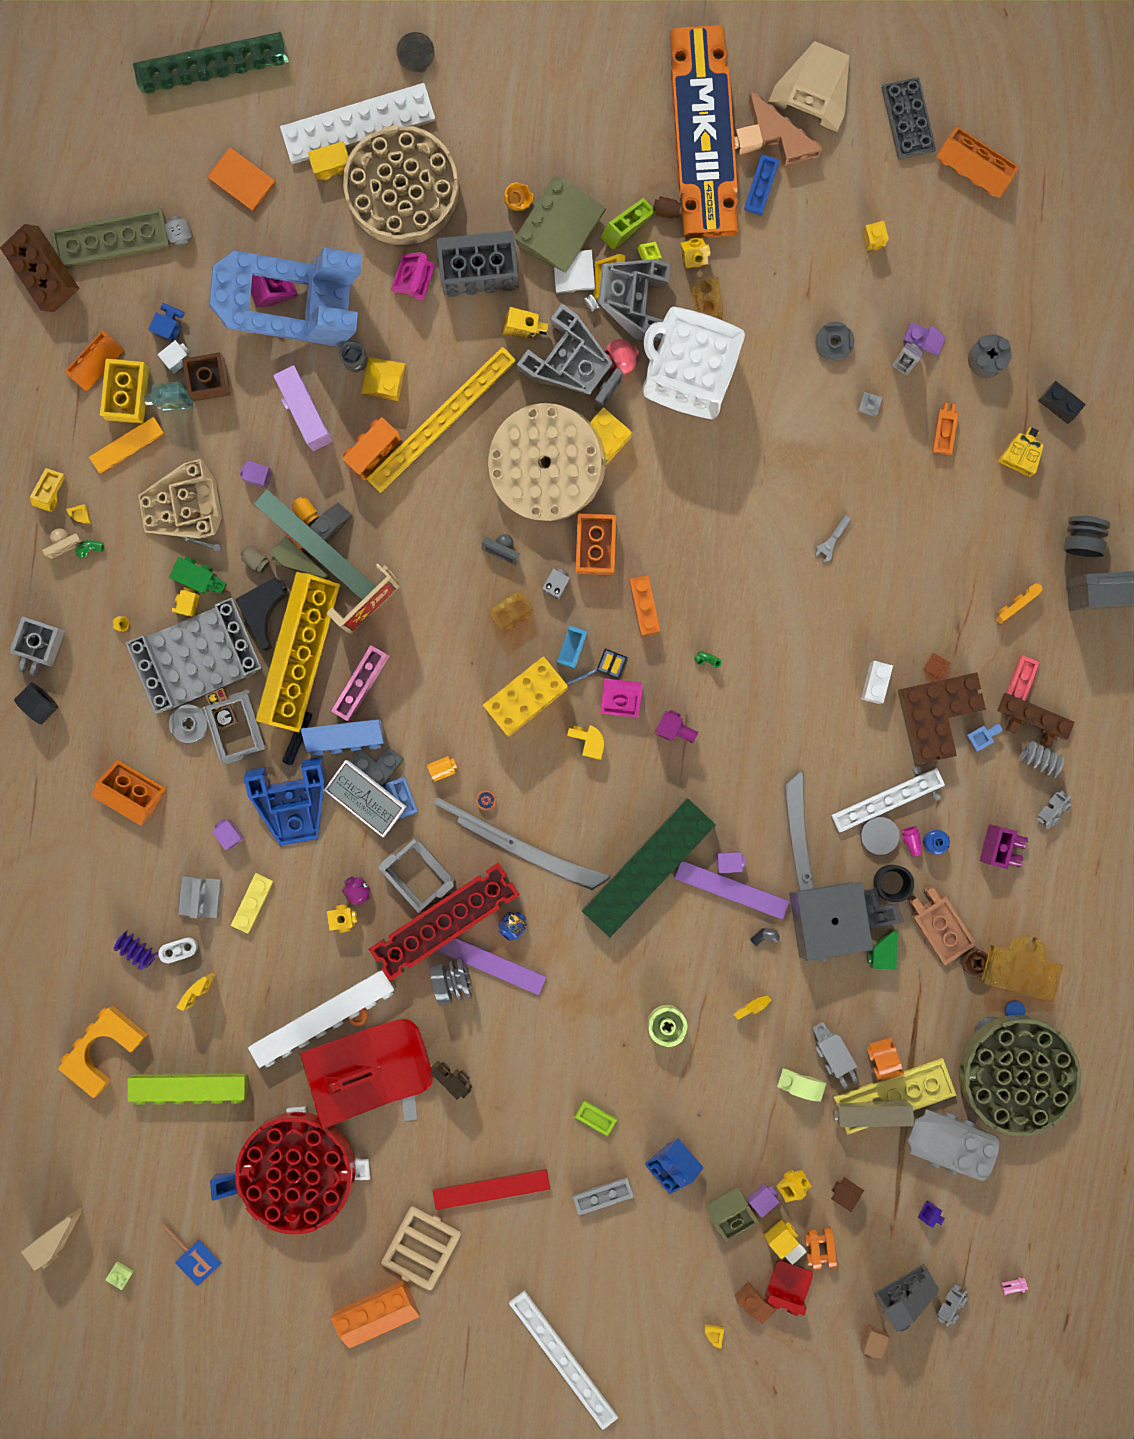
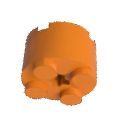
(886, 1059)

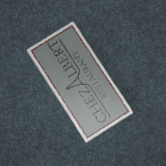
(365, 798)

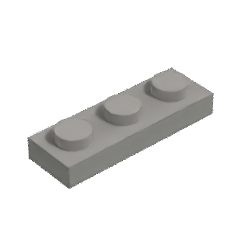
(603, 1196)

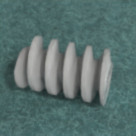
(1042, 757)

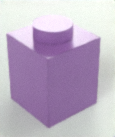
(256, 474)
(227, 834)
(730, 862)
(763, 1199)

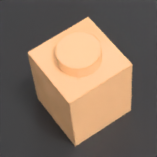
(748, 139)

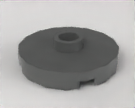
(838, 332)

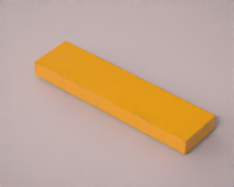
(126, 445)

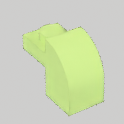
(801, 1086)

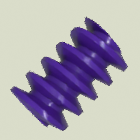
(135, 951)

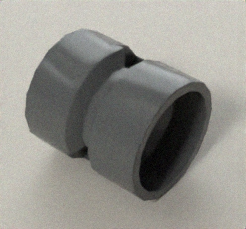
(353, 356)

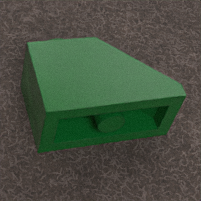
(884, 952)

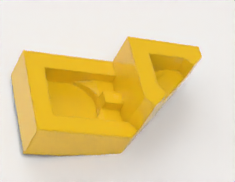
(754, 1006)

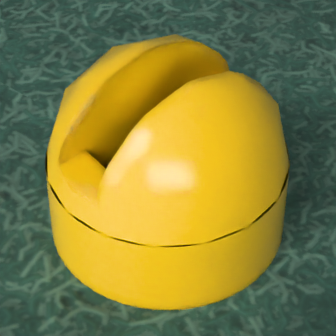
(125, 623)

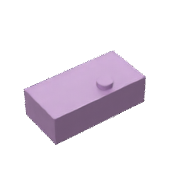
(302, 408)

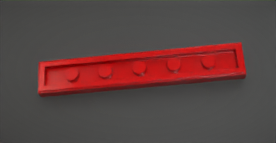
(491, 1189)

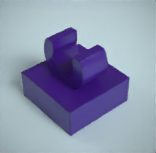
(931, 1214)

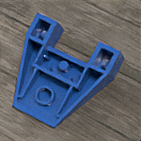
(289, 807)

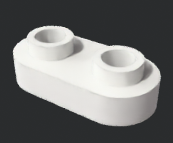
(178, 949)

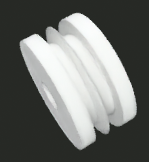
(591, 303)

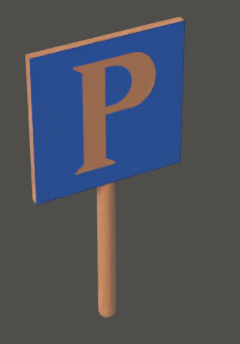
(197, 1261)

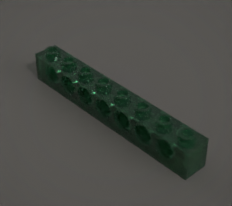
(202, 57)

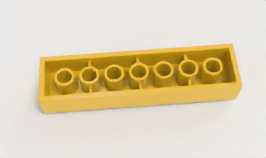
(297, 652)

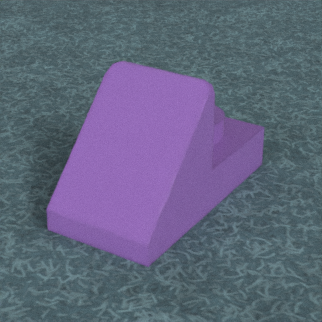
(926, 339)

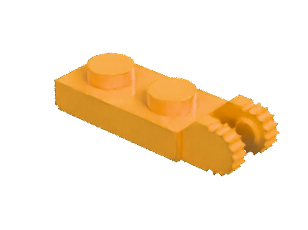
(1019, 602)

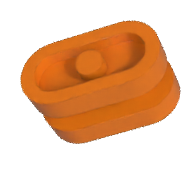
(812, 1241)

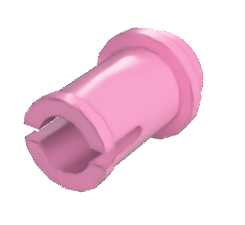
(1014, 1286)

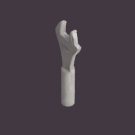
(827, 547)

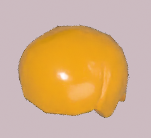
(518, 197)

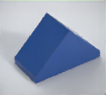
(223, 1185)

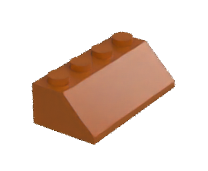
(977, 162)
(375, 1314)

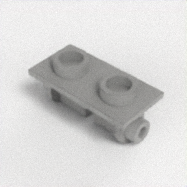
(1060, 804)
(949, 1313)

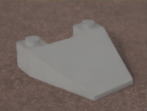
(625, 293)
(576, 360)

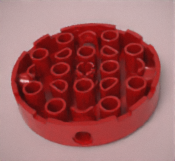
(275, 1193)

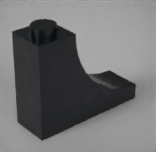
(258, 606)

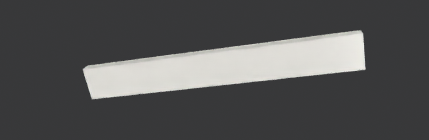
(563, 1360)

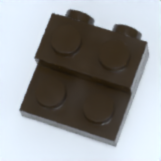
(455, 1083)

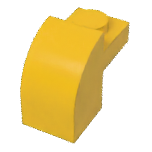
(593, 740)

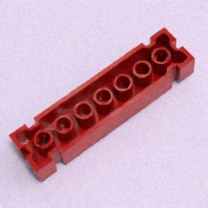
(444, 921)

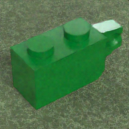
(196, 577)

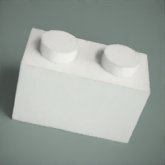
(876, 682)

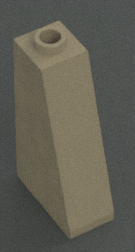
(874, 1114)

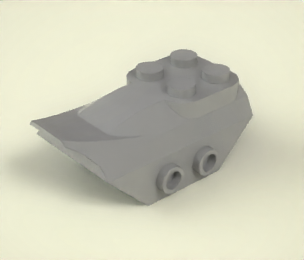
(954, 1144)

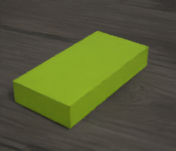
(595, 1118)

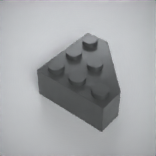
(907, 1297)

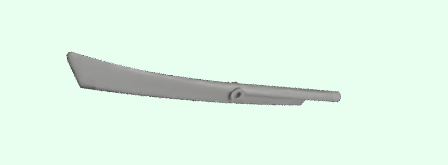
(796, 819)
(567, 870)

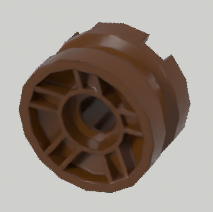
(968, 963)

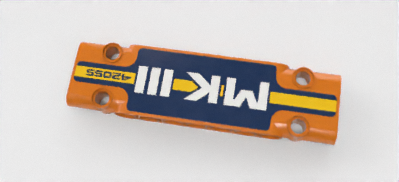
(704, 131)

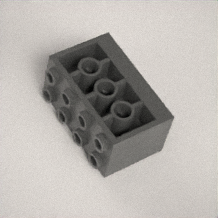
(477, 263)

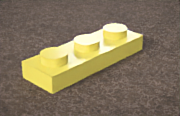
(252, 903)

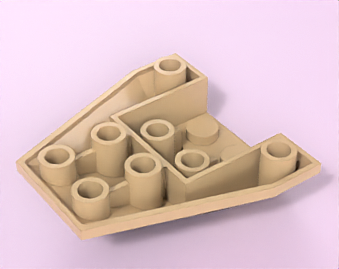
(816, 85)
(182, 503)

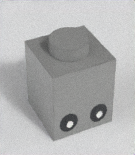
(556, 583)

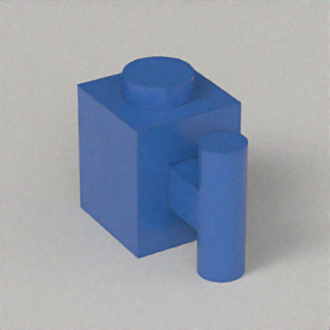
(166, 326)

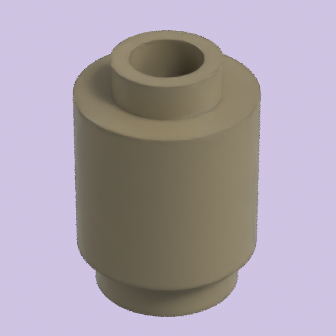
(255, 559)

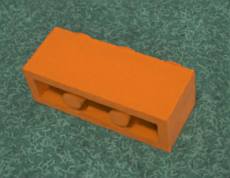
(644, 606)

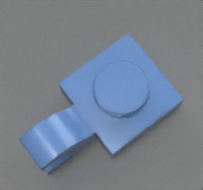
(982, 738)

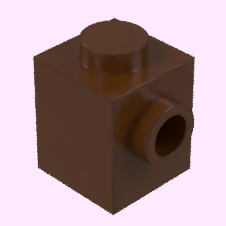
(846, 1194)

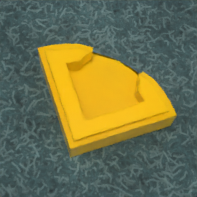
(80, 514)
(714, 1335)

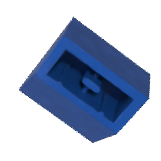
(674, 1166)

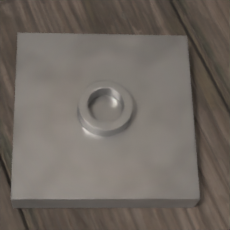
(608, 389)

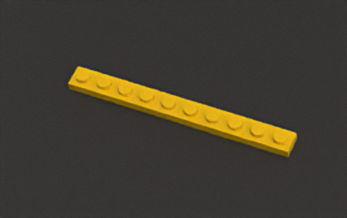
(441, 420)

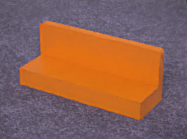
(91, 362)

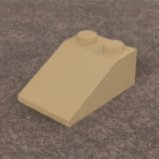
(45, 1248)

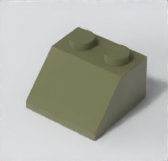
(731, 1214)

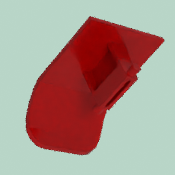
(366, 1070)

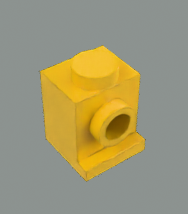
(186, 602)

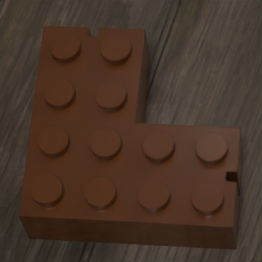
(928, 710)

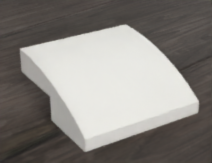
(578, 277)

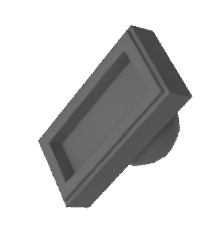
(501, 548)

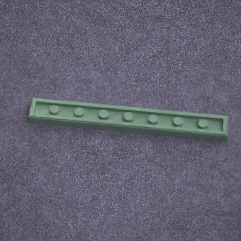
(314, 544)

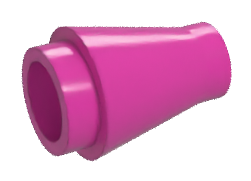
(912, 839)

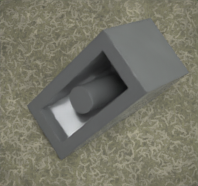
(331, 522)

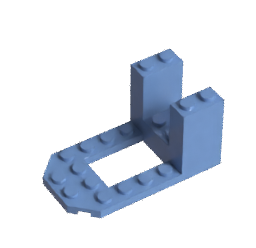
(327, 301)

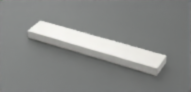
(887, 800)

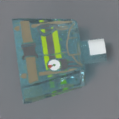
(169, 397)

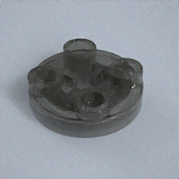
(415, 52)

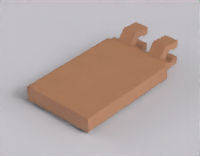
(941, 926)

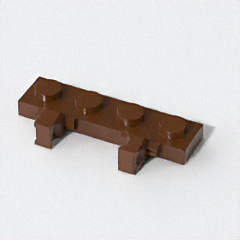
(1023, 712)

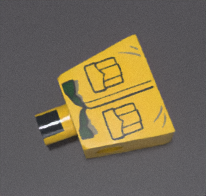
(516, 322)
(1023, 453)

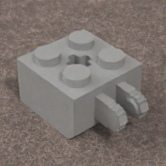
(25, 645)

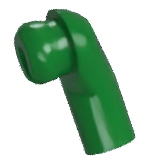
(88, 545)
(709, 658)

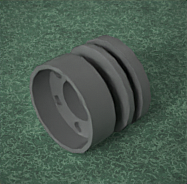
(1087, 534)
(450, 982)

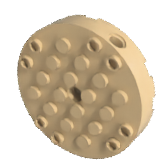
(407, 212)
(523, 446)

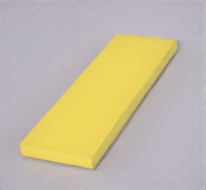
(918, 1086)

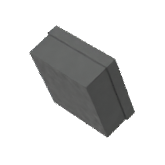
(1101, 591)
(830, 921)

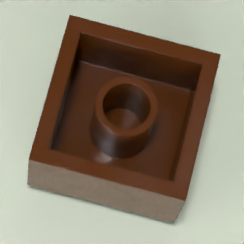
(206, 377)

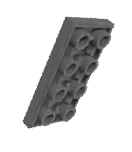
(908, 118)

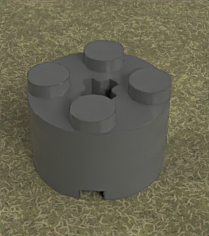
(999, 350)

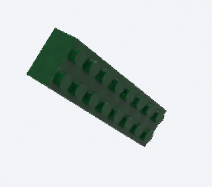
(648, 867)

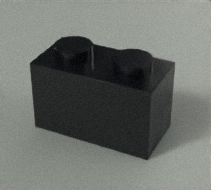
(1061, 402)

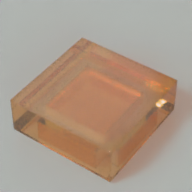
(936, 666)

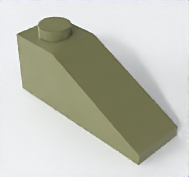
(291, 557)

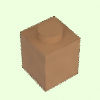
(874, 1342)

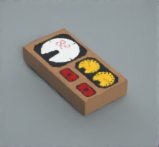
(223, 715)

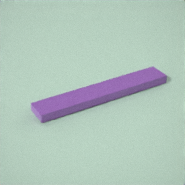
(731, 889)
(494, 965)

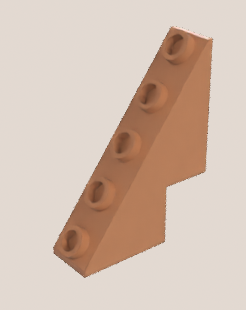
(776, 129)

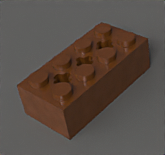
(39, 268)

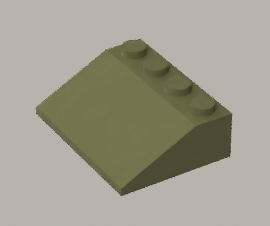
(559, 224)

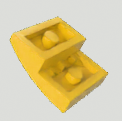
(197, 989)

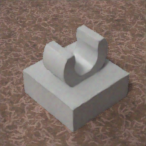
(870, 404)

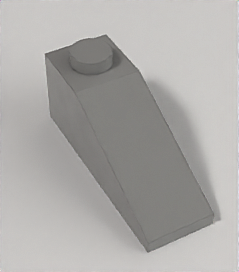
(907, 358)

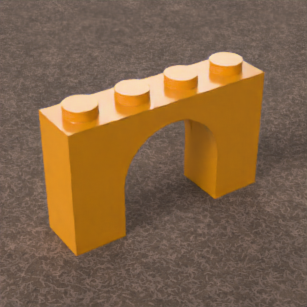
(78, 1063)

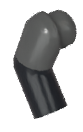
(765, 934)

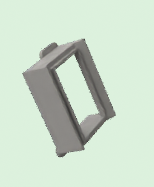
(244, 697)
(385, 868)

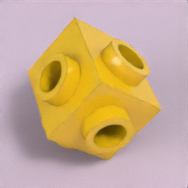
(695, 253)
(335, 921)
(794, 1185)

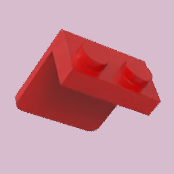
(789, 1287)

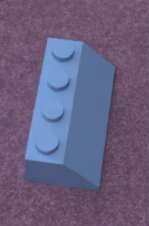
(343, 736)

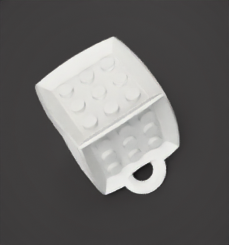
(691, 361)

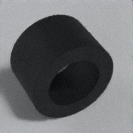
(36, 703)
(906, 890)

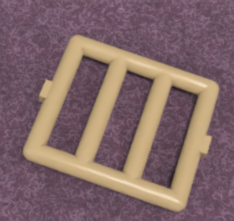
(436, 1267)

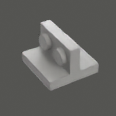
(200, 897)

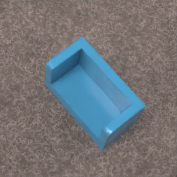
(571, 647)

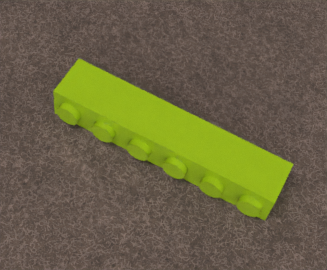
(187, 1088)

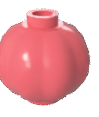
(622, 355)

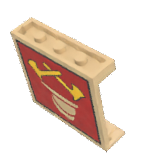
(368, 604)

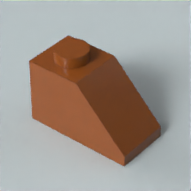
(754, 1303)

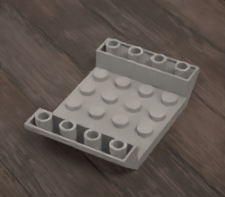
(194, 657)

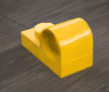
(45, 493)

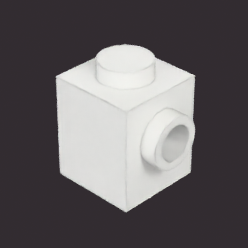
(173, 356)

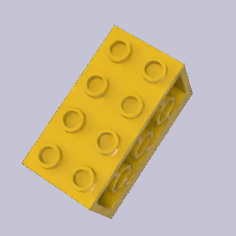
(525, 696)

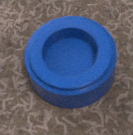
(1014, 1008)

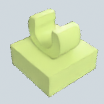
(119, 1275)

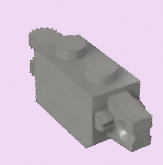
(835, 1053)

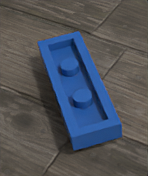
(761, 184)

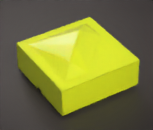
(649, 251)

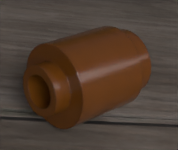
(667, 207)

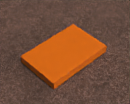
(241, 179)

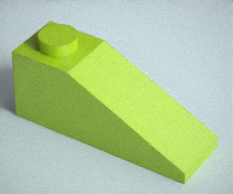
(627, 223)

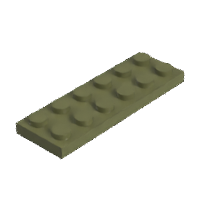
(110, 238)

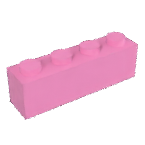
(360, 683)

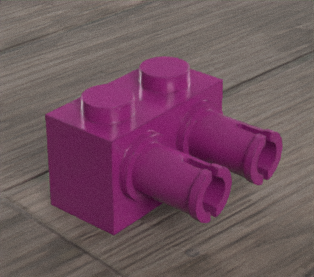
(672, 726)
(999, 847)

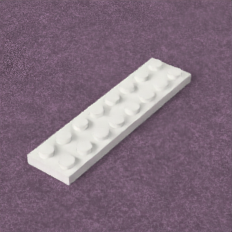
(356, 121)

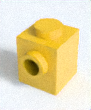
(875, 236)

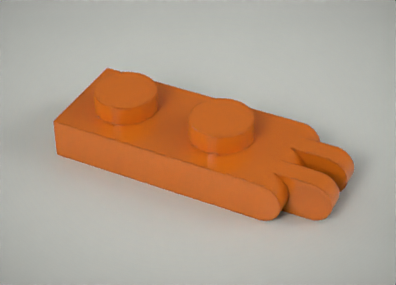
(945, 430)

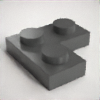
(380, 770)

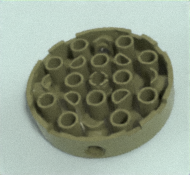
(999, 1055)

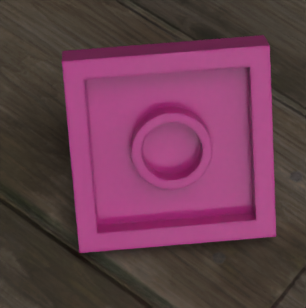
(413, 275)
(621, 698)

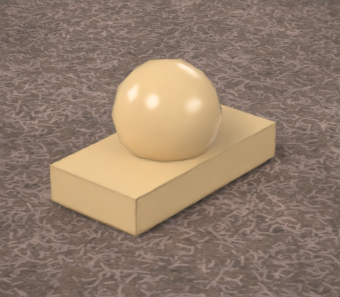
(62, 543)

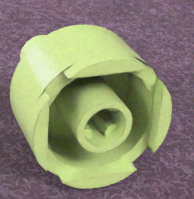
(677, 1029)

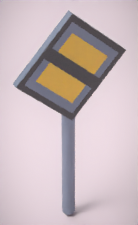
(610, 664)

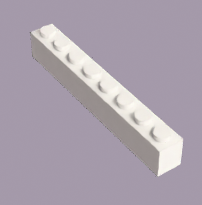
(321, 1018)

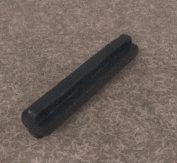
(295, 741)

